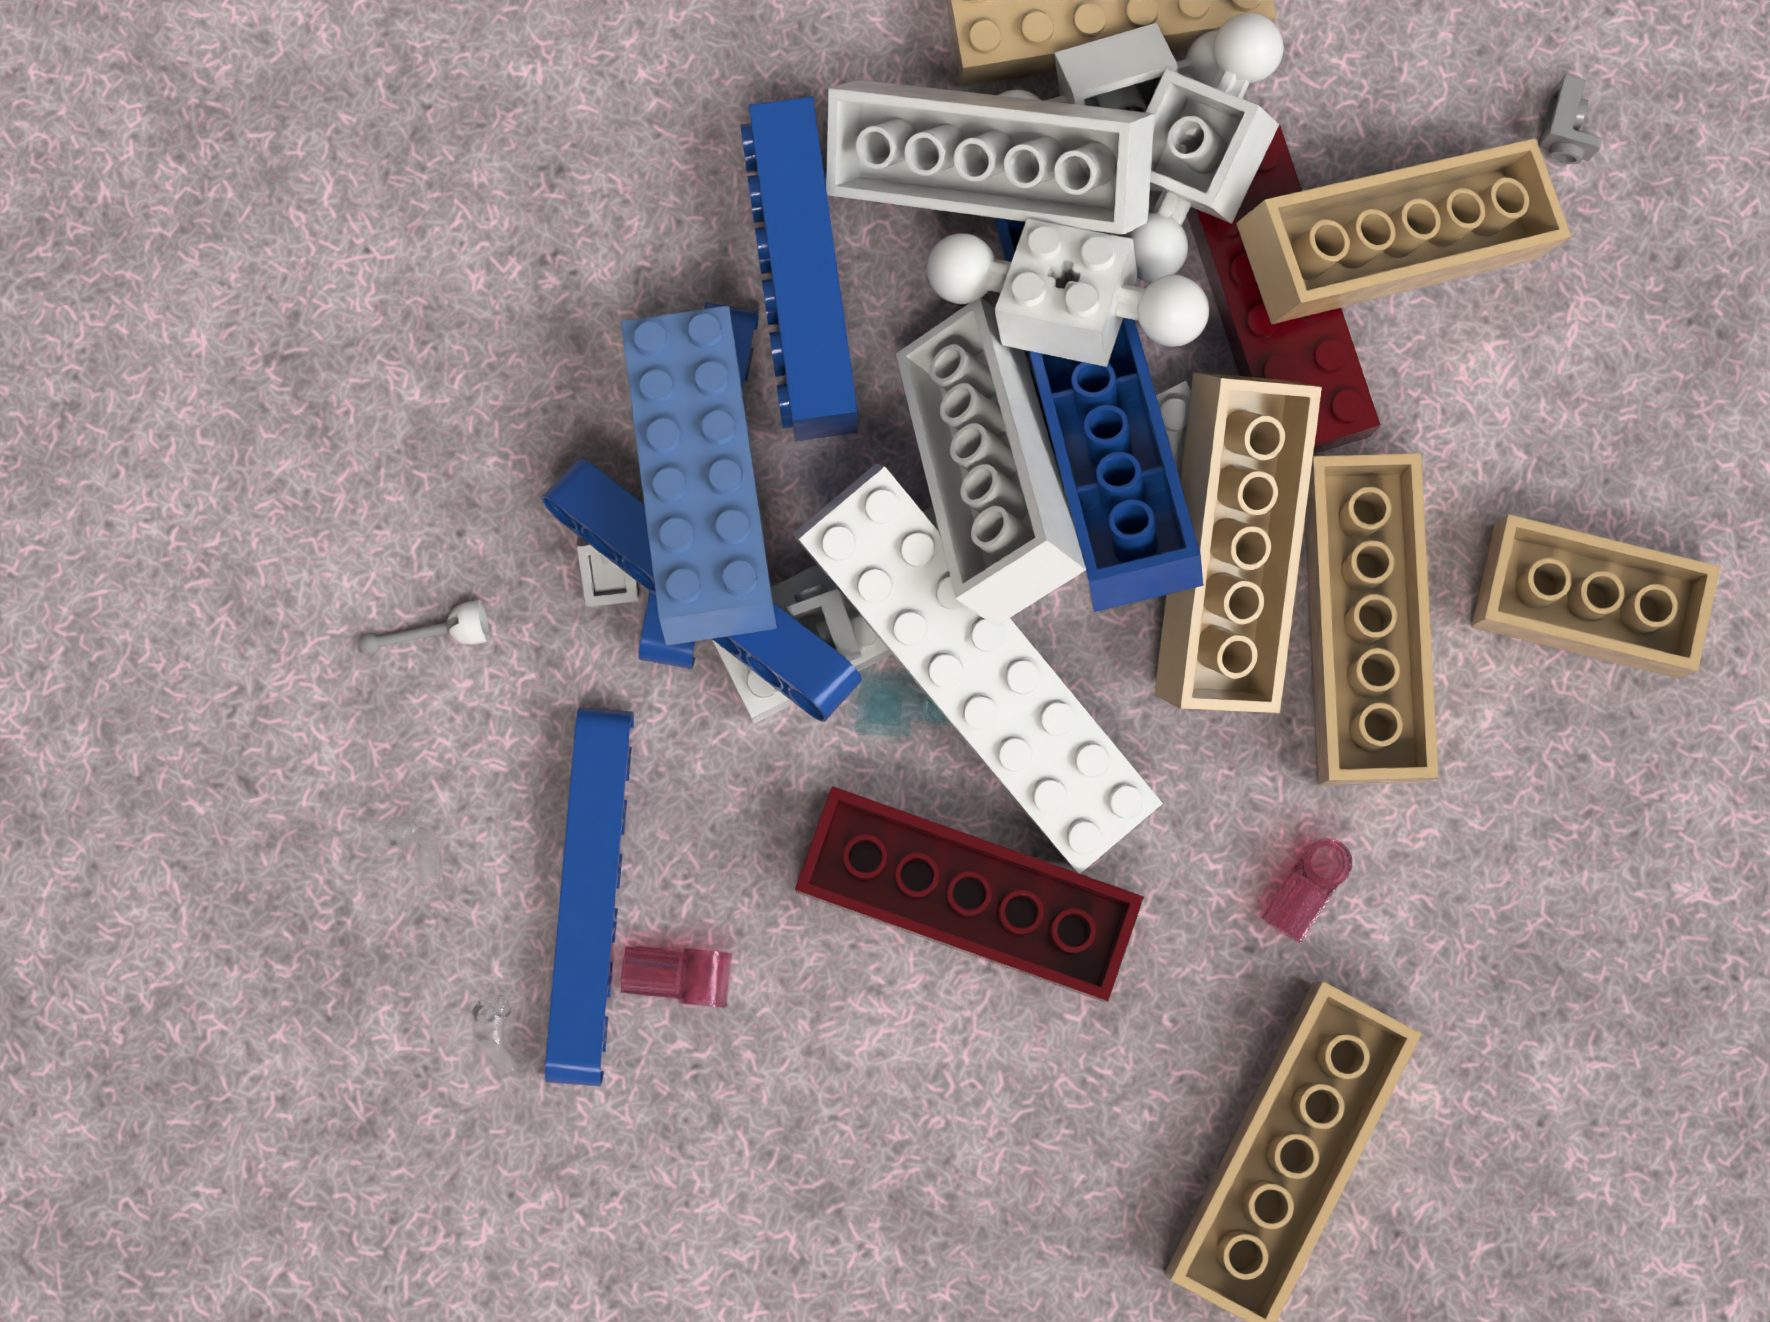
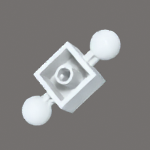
(1125, 69)
(1230, 137)
(1067, 291)

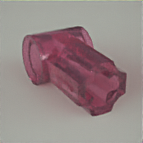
(1304, 892)
(689, 976)

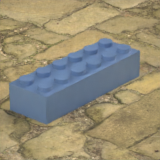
(697, 476)

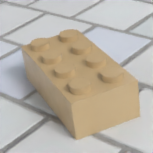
(1596, 596)

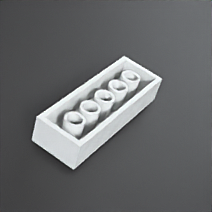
(990, 155)
(988, 465)

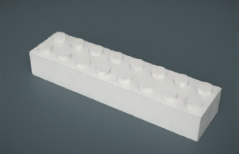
(977, 673)

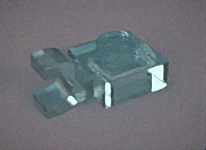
(890, 709)

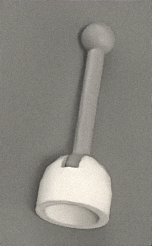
(462, 625)

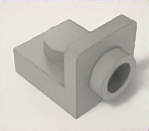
(1564, 120)
(603, 580)
(836, 628)

